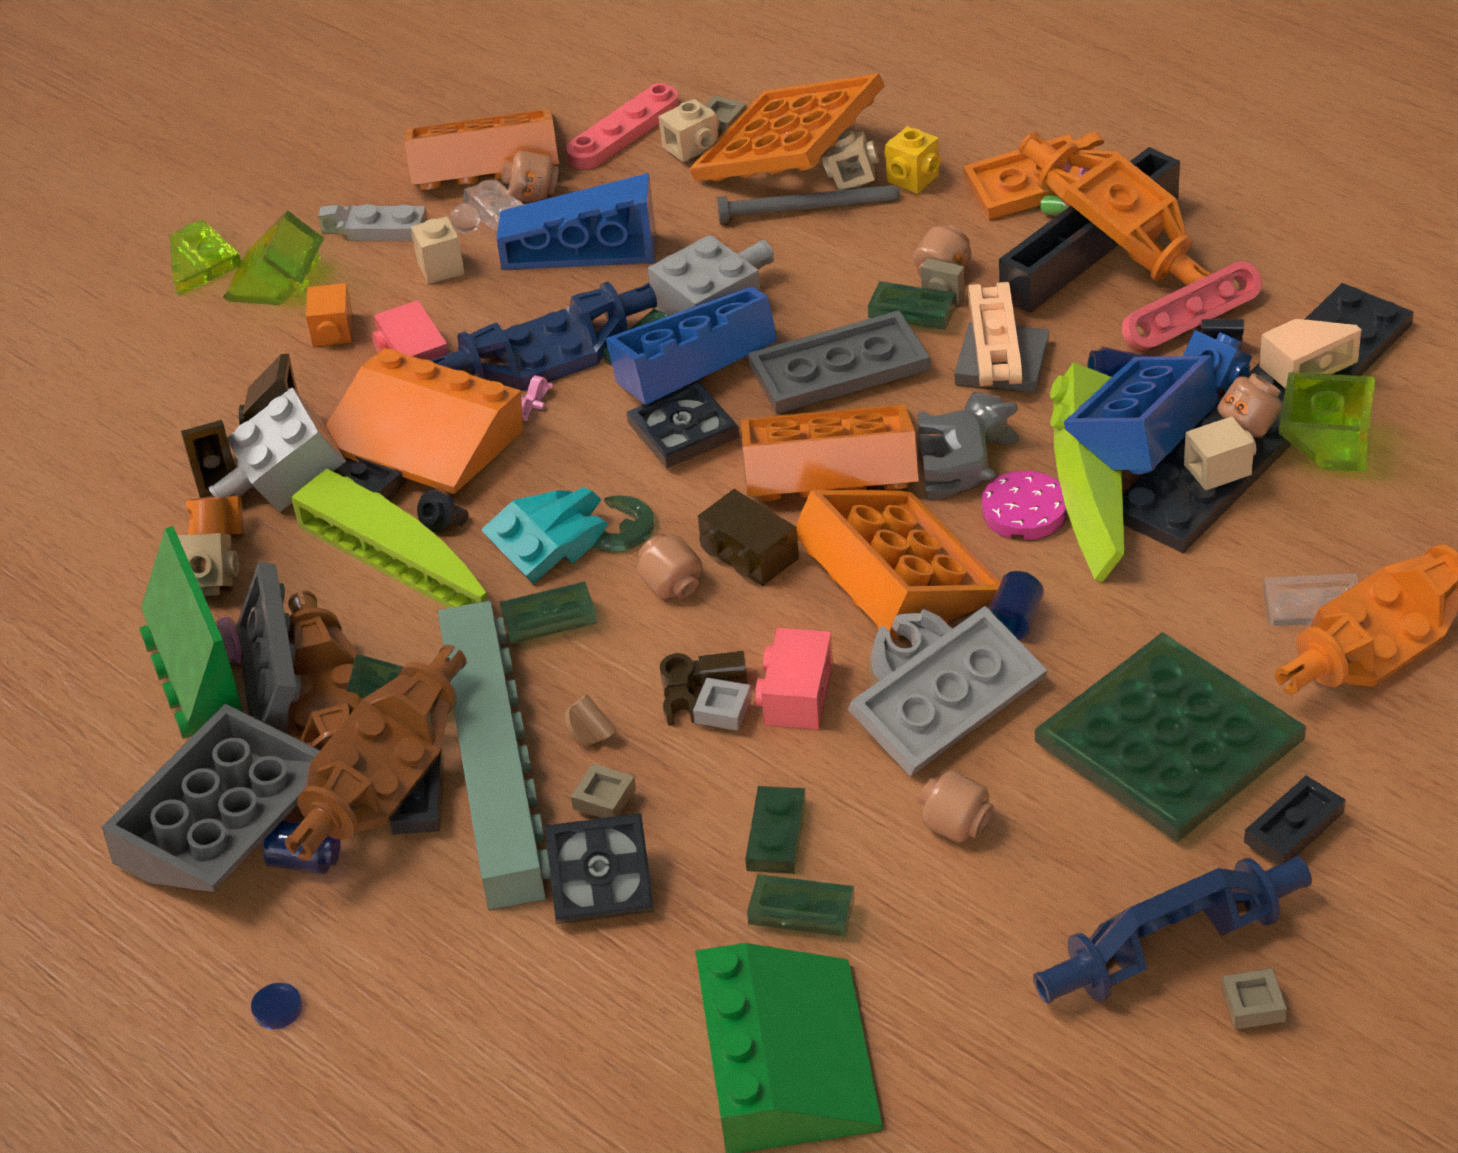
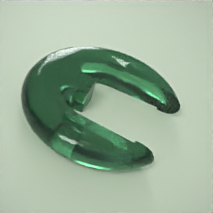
(631, 532)

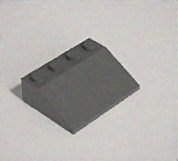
(210, 803)

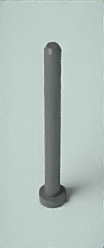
(804, 201)

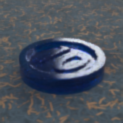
(276, 1005)

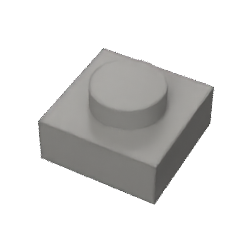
(722, 704)

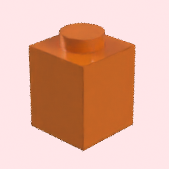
(329, 315)

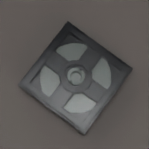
(683, 424)
(599, 868)

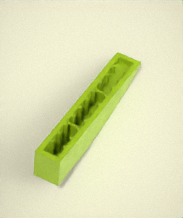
(1087, 484)
(384, 538)

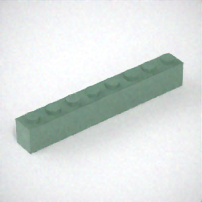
(493, 761)

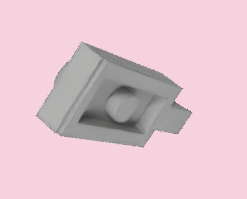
(371, 221)

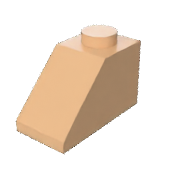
(1308, 348)

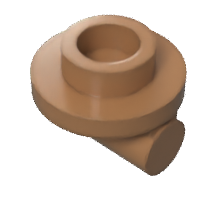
(587, 722)

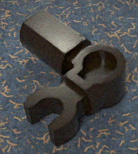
(682, 675)

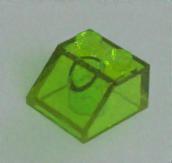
(276, 263)
(1330, 418)

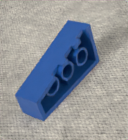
(581, 228)
(691, 344)

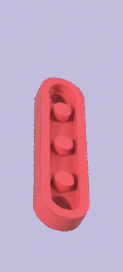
(621, 127)
(1190, 305)

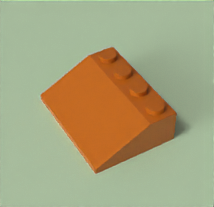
(476, 146)
(425, 419)
(829, 451)
(893, 555)

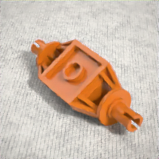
(1119, 203)
(1378, 624)

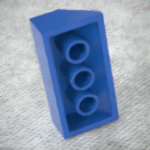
(1145, 410)

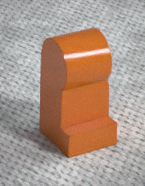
(215, 515)

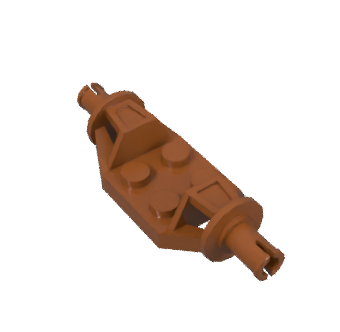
(324, 666)
(377, 754)

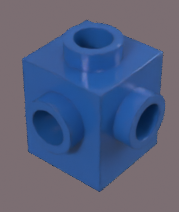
(1225, 354)

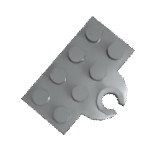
(941, 684)

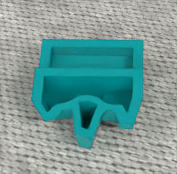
(545, 528)

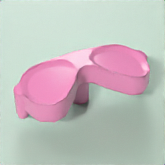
(536, 391)
(230, 638)

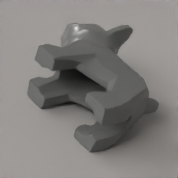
(959, 455)

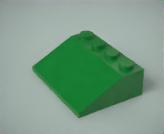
(185, 640)
(785, 1047)

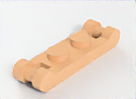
(995, 334)

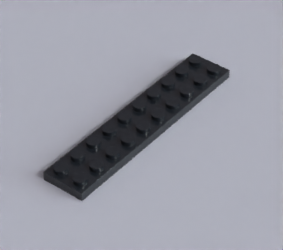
(1171, 502)

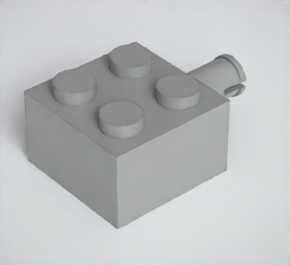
(706, 273)
(279, 451)

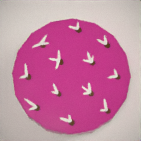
(1024, 505)

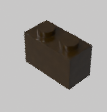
(748, 537)

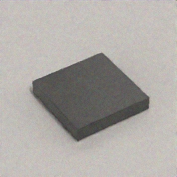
(1032, 349)

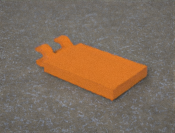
(1010, 180)

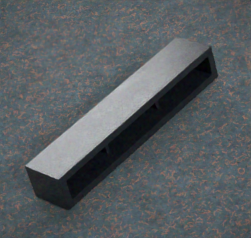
(1071, 242)

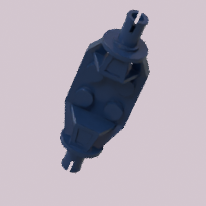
(552, 343)
(1121, 935)

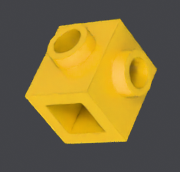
(912, 159)

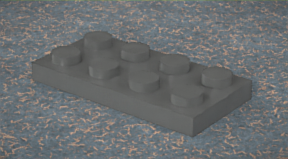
(838, 361)
(266, 650)

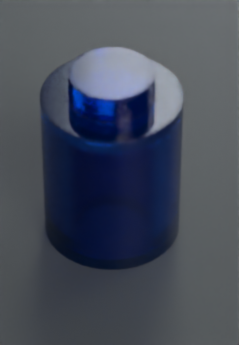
(1017, 602)
(278, 855)

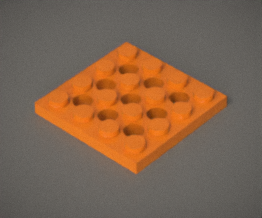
(787, 128)

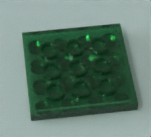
(1170, 736)

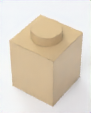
(437, 250)
(1219, 453)

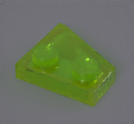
(199, 256)

